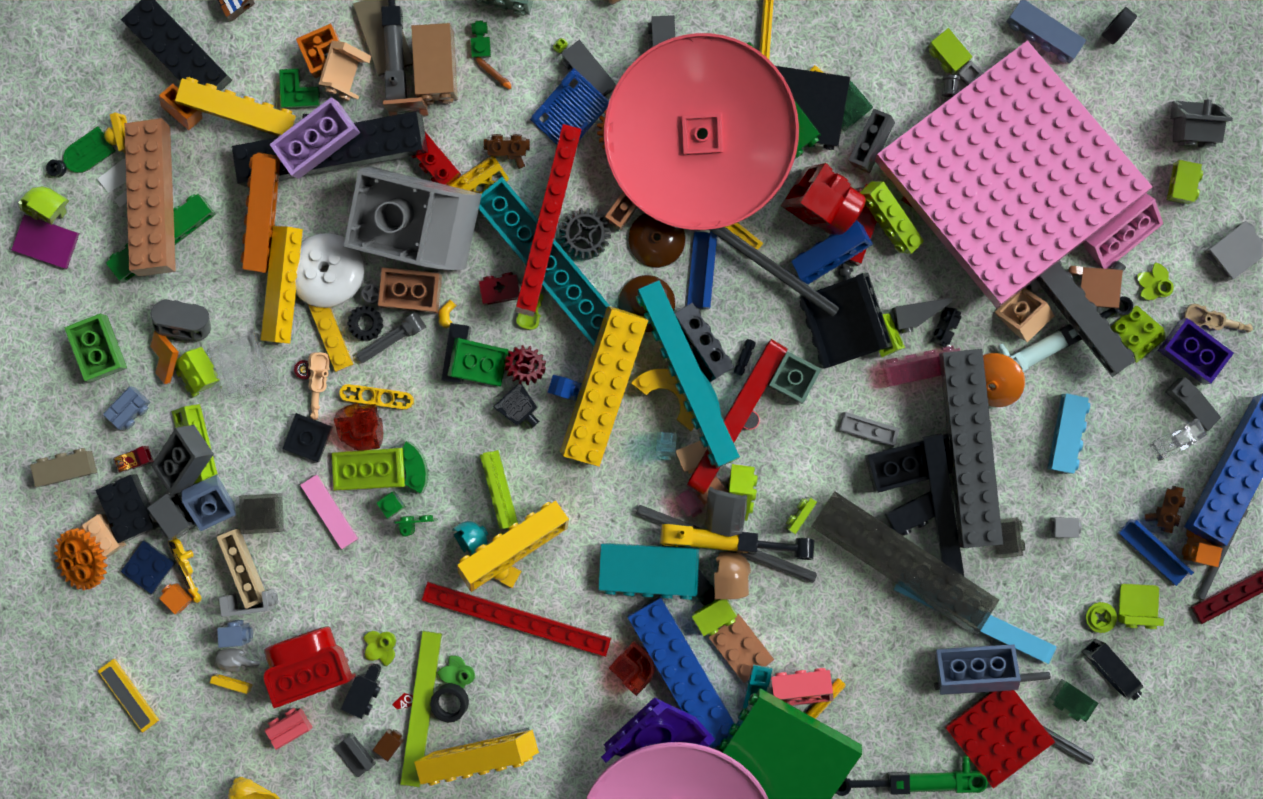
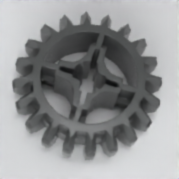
(577, 238)

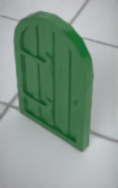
(87, 151)

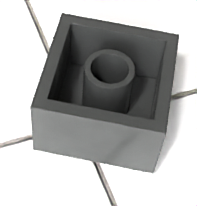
(171, 516)

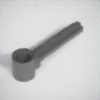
(410, 325)

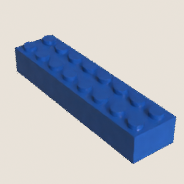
(1232, 481)
(681, 668)

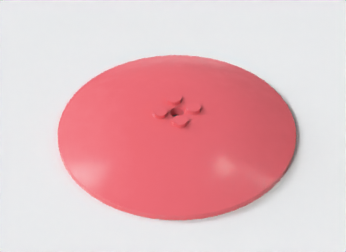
(694, 86)

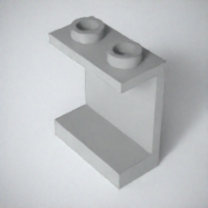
(1236, 251)
(229, 606)

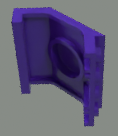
(654, 725)

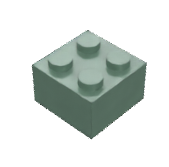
(794, 377)

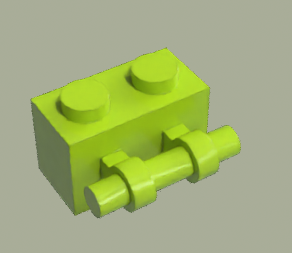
(196, 371)

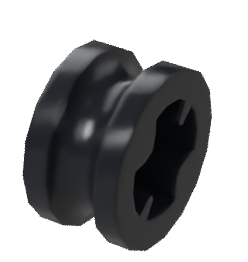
(51, 170)

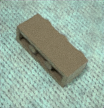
(63, 467)

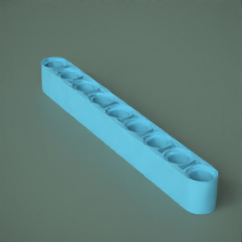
(1007, 634)

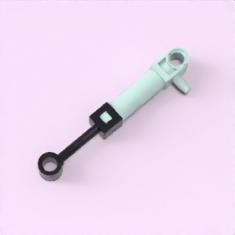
(1059, 340)

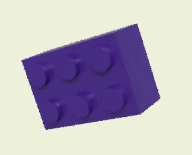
(1195, 351)

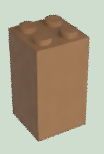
(434, 63)

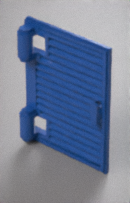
(570, 107)

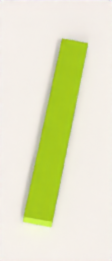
(421, 706)

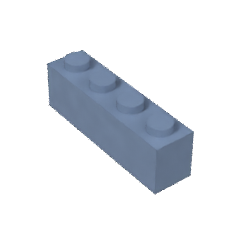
(1046, 31)

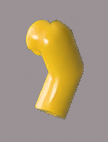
(443, 314)

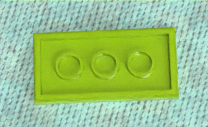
(368, 469)

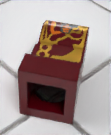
(133, 459)

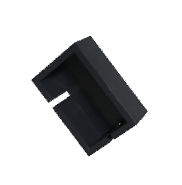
(126, 507)

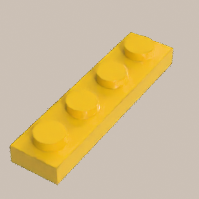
(331, 337)

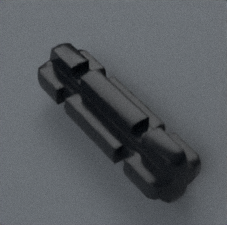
(744, 357)

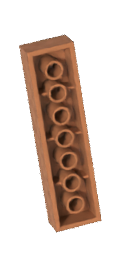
(149, 197)

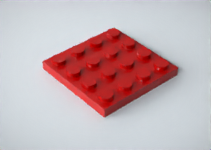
(999, 735)

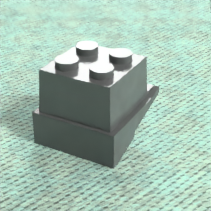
(1198, 123)

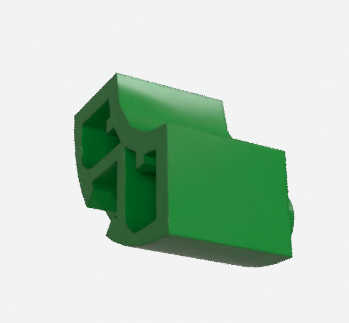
(415, 467)

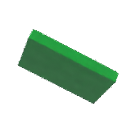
(477, 362)

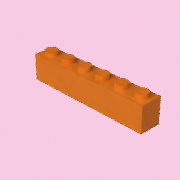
(261, 211)

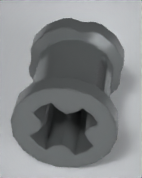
(950, 85)

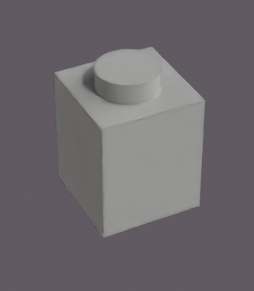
(1065, 527)

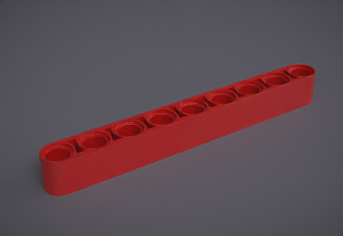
(741, 409)

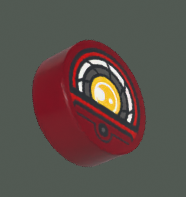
(301, 369)

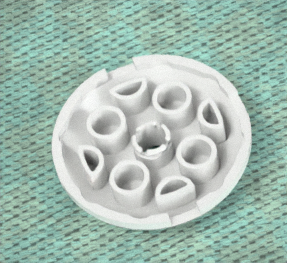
(338, 282)

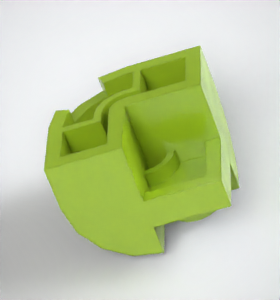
(43, 203)

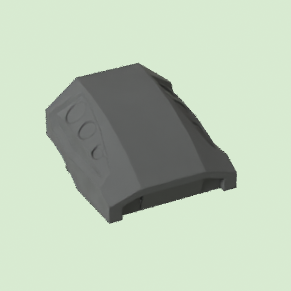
(725, 512)

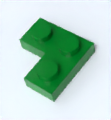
(293, 95)

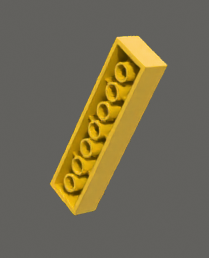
(603, 386)

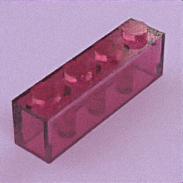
(914, 367)

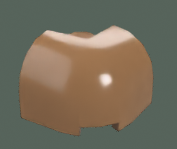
(731, 576)

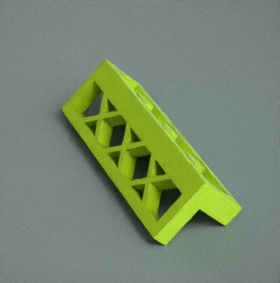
(193, 416)

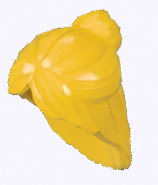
(247, 789)

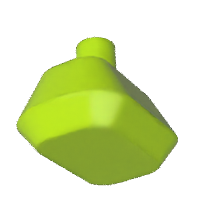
(560, 45)

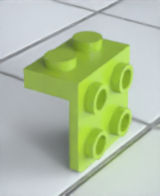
(1139, 606)

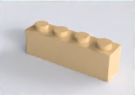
(241, 567)

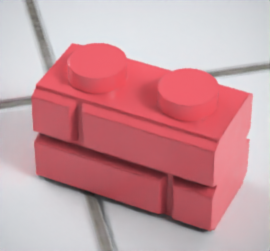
(288, 728)

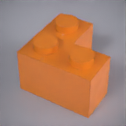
(315, 46)
(1200, 550)

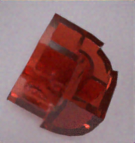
(359, 426)
(634, 667)

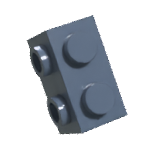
(234, 634)

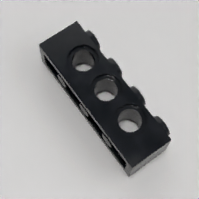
(701, 352)

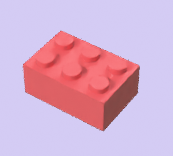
(803, 687)

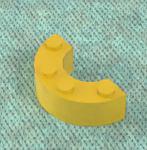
(662, 379)

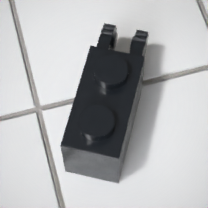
(362, 692)

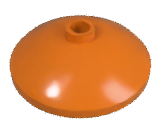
(1006, 377)

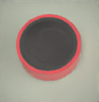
(752, 422)

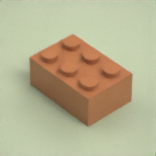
(410, 290)

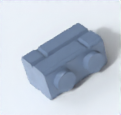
(127, 408)

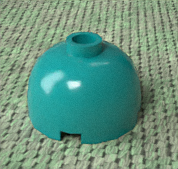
(470, 536)

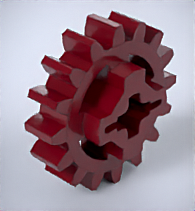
(525, 365)

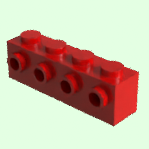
(437, 164)

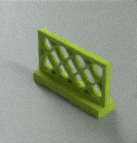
(499, 489)

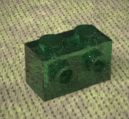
(1073, 700)

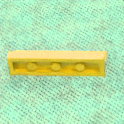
(479, 174)

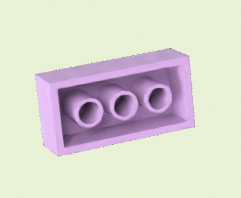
(314, 138)

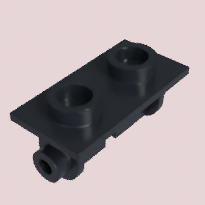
(949, 318)

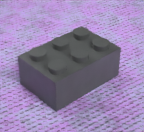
(182, 459)

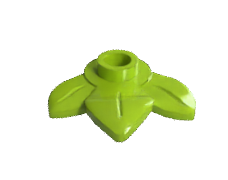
(1152, 281)
(378, 648)

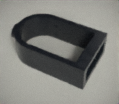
(1113, 669)

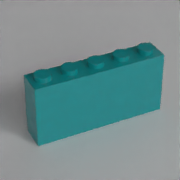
(649, 570)

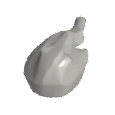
(231, 659)

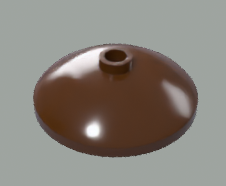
(653, 252)
(627, 297)

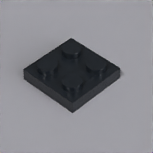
(307, 437)

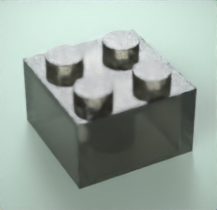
(261, 513)

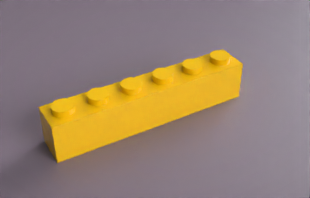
(234, 108)
(281, 284)

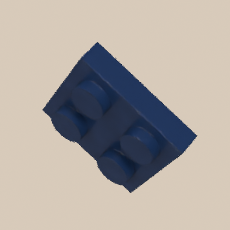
(148, 567)

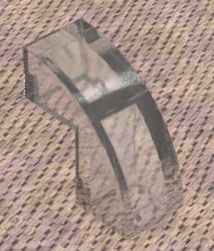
(1178, 440)

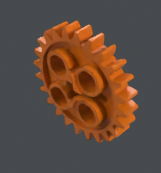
(80, 559)

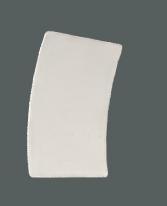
(114, 178)

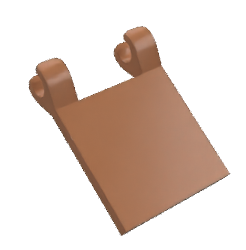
(409, 104)
(1100, 285)

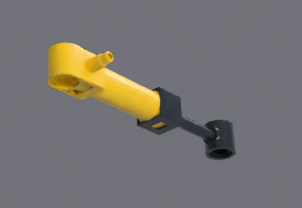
(743, 543)

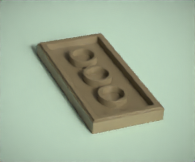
(370, 19)

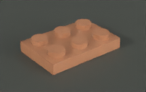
(741, 648)

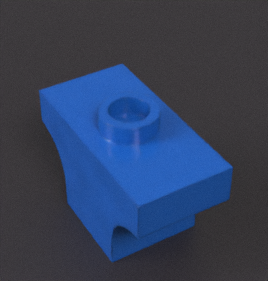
(564, 387)

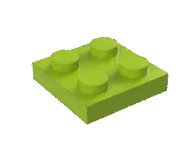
(795, 521)

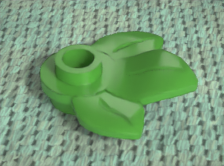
(454, 671)

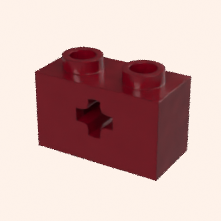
(492, 296)

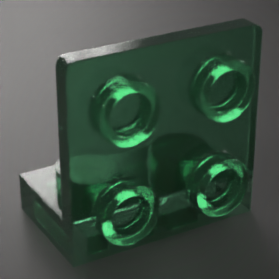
(856, 107)

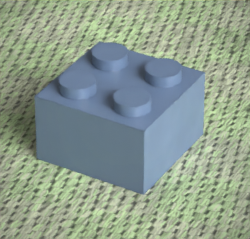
(208, 502)

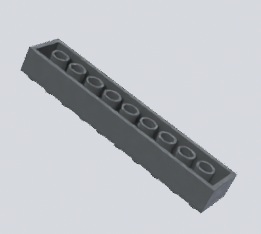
(971, 448)

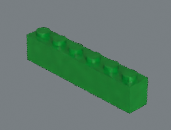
(186, 220)

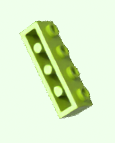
(891, 217)

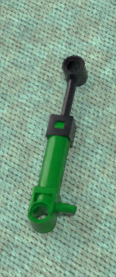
(903, 783)

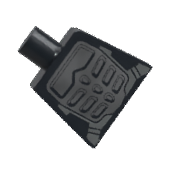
(518, 407)

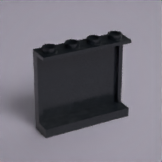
(821, 99)
(854, 329)

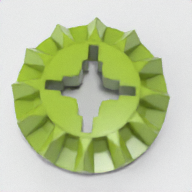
(1110, 616)

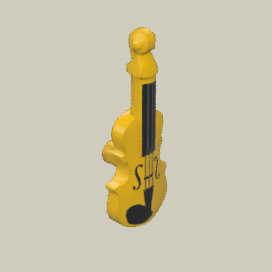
(184, 567)

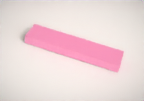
(329, 511)

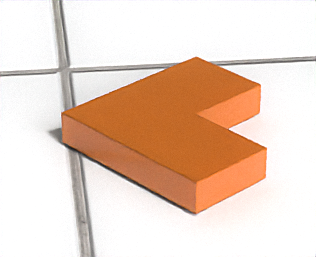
(167, 357)

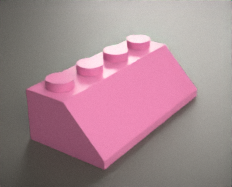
(1124, 232)

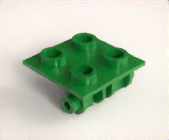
(407, 523)

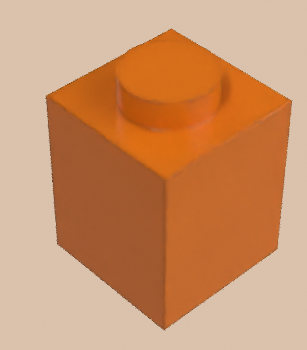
(175, 598)

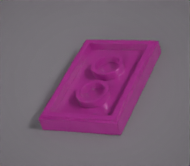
(45, 241)

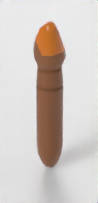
(493, 73)

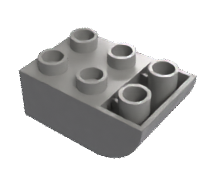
(412, 219)

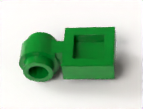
(481, 45)

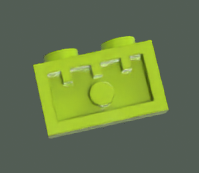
(1139, 332)

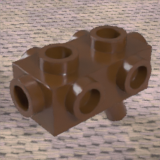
(512, 147)
(1168, 514)

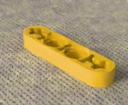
(377, 394)

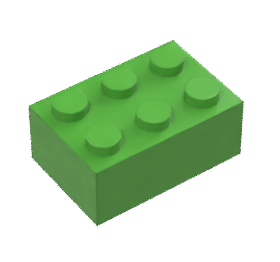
(95, 347)

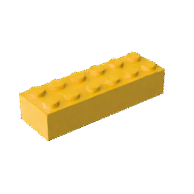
(513, 545)
(477, 758)

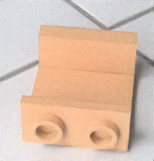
(341, 69)

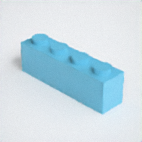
(1068, 433)

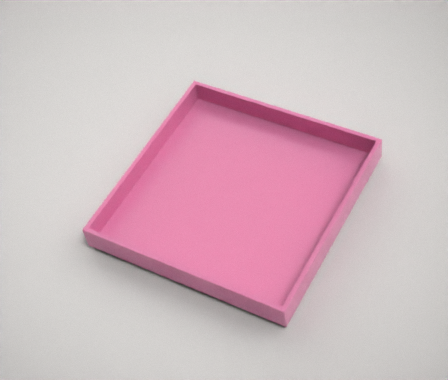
(1012, 174)

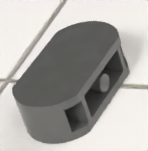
(181, 320)

